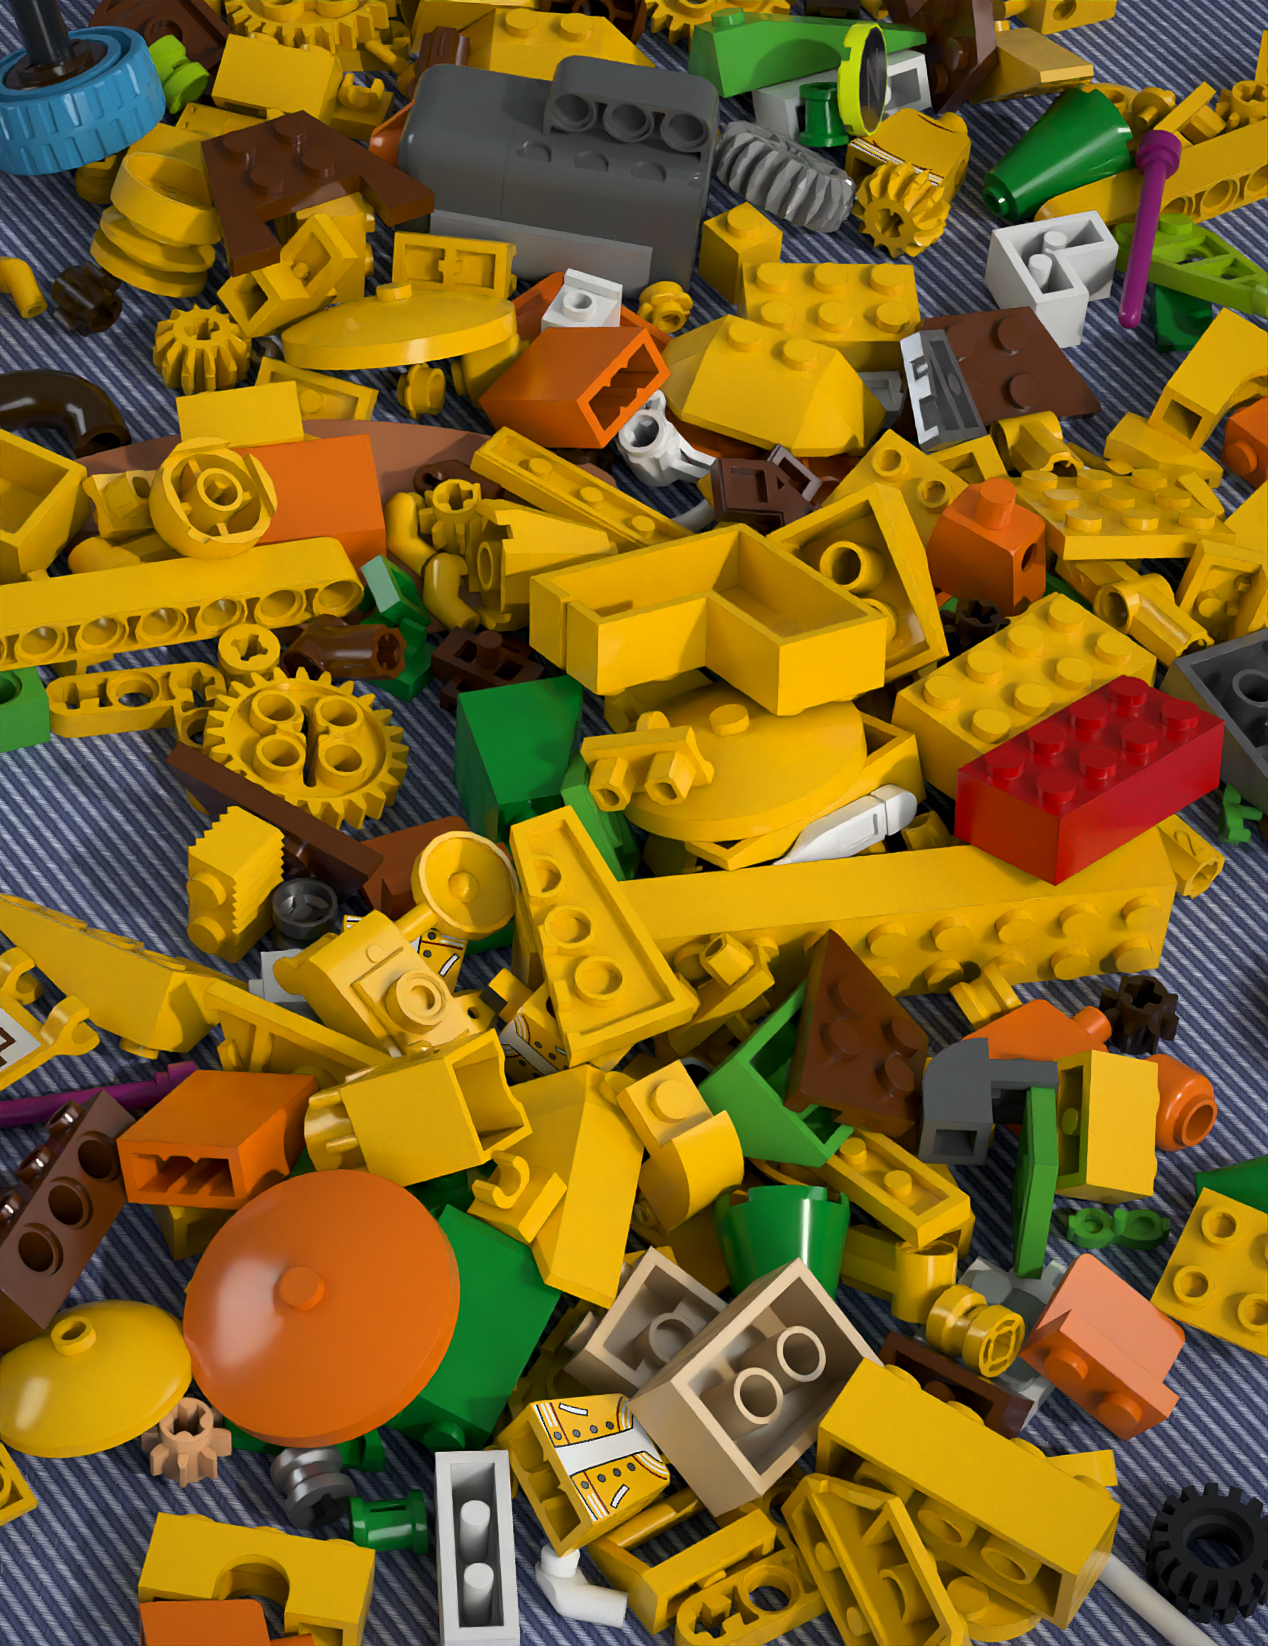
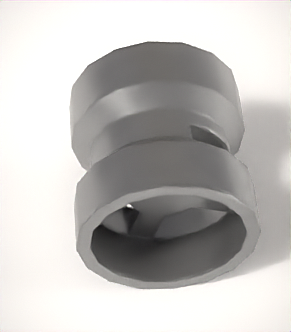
(302, 913)

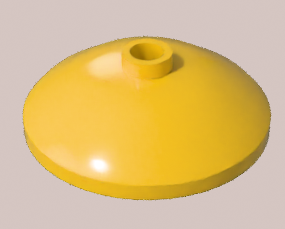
(93, 1379)

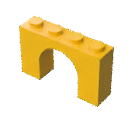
(1215, 378)

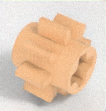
(187, 1442)

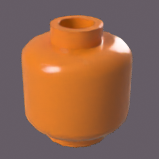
(1185, 1106)

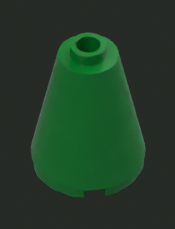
(1065, 149)
(779, 1227)

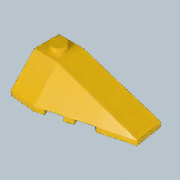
(599, 1158)

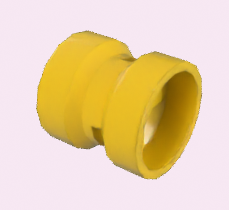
(980, 1333)

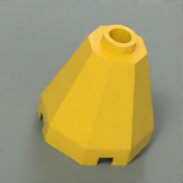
(520, 543)

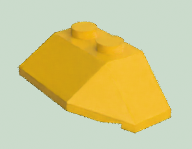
(535, 42)
(770, 389)
(871, 1566)

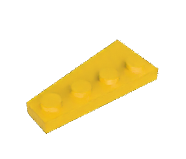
(593, 948)

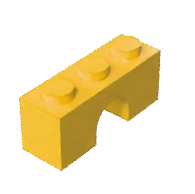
(316, 1582)

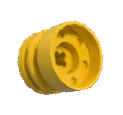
(158, 226)

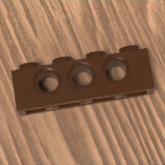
(58, 1213)

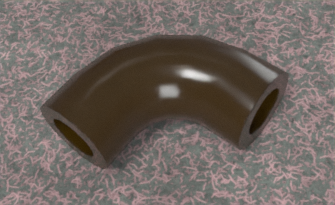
(64, 404)

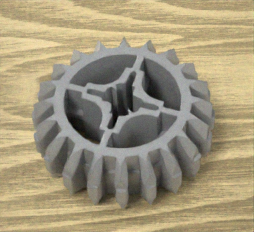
(783, 176)

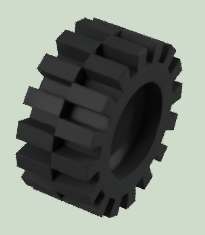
(1196, 1583)

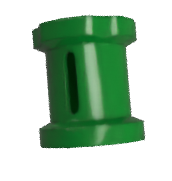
(822, 116)
(389, 1523)

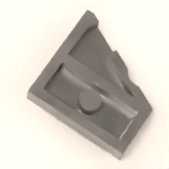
(938, 392)

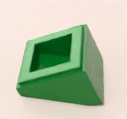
(1178, 319)

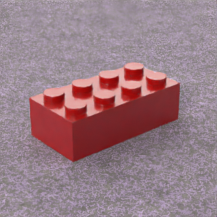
(1088, 778)

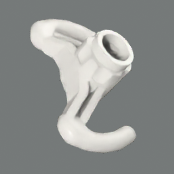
(662, 455)

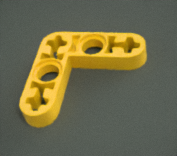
(170, 702)
(781, 1570)

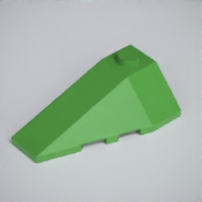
(763, 49)
(752, 1092)

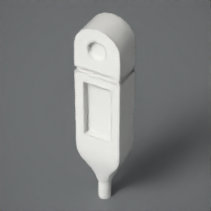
(854, 826)

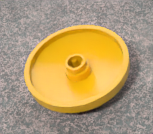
(398, 329)
(765, 765)

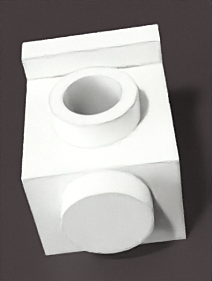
(584, 303)

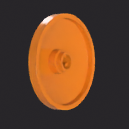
(321, 1308)

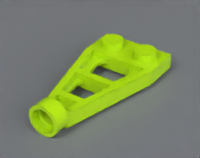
(1208, 279)

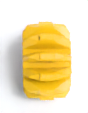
(901, 209)
(201, 350)

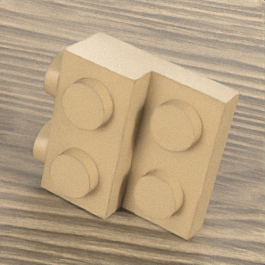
(646, 1327)

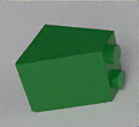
(515, 752)
(495, 1333)

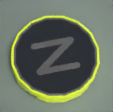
(863, 79)

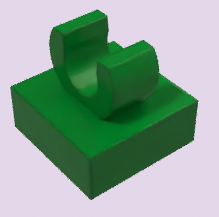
(392, 594)
(417, 662)

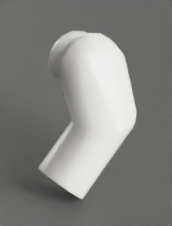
(573, 1594)

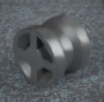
(313, 1485)

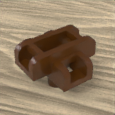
(485, 659)

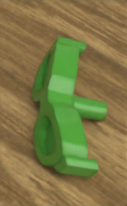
(1231, 818)
(1134, 1230)

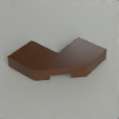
(755, 493)

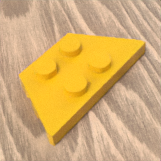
(278, 1041)

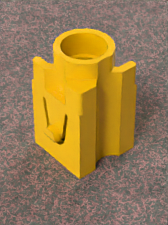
(418, 1113)

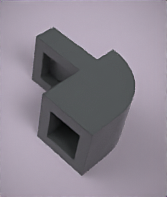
(967, 1094)

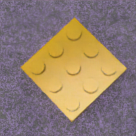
(1117, 515)

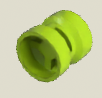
(179, 77)

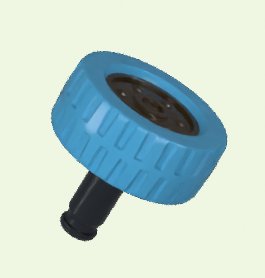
(73, 92)

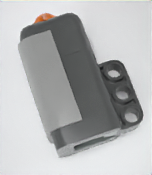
(574, 170)

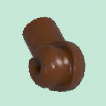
(431, 475)

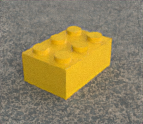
(841, 306)

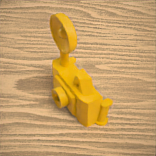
(373, 979)

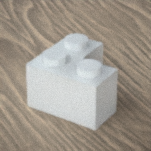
(1053, 269)

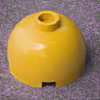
(211, 500)

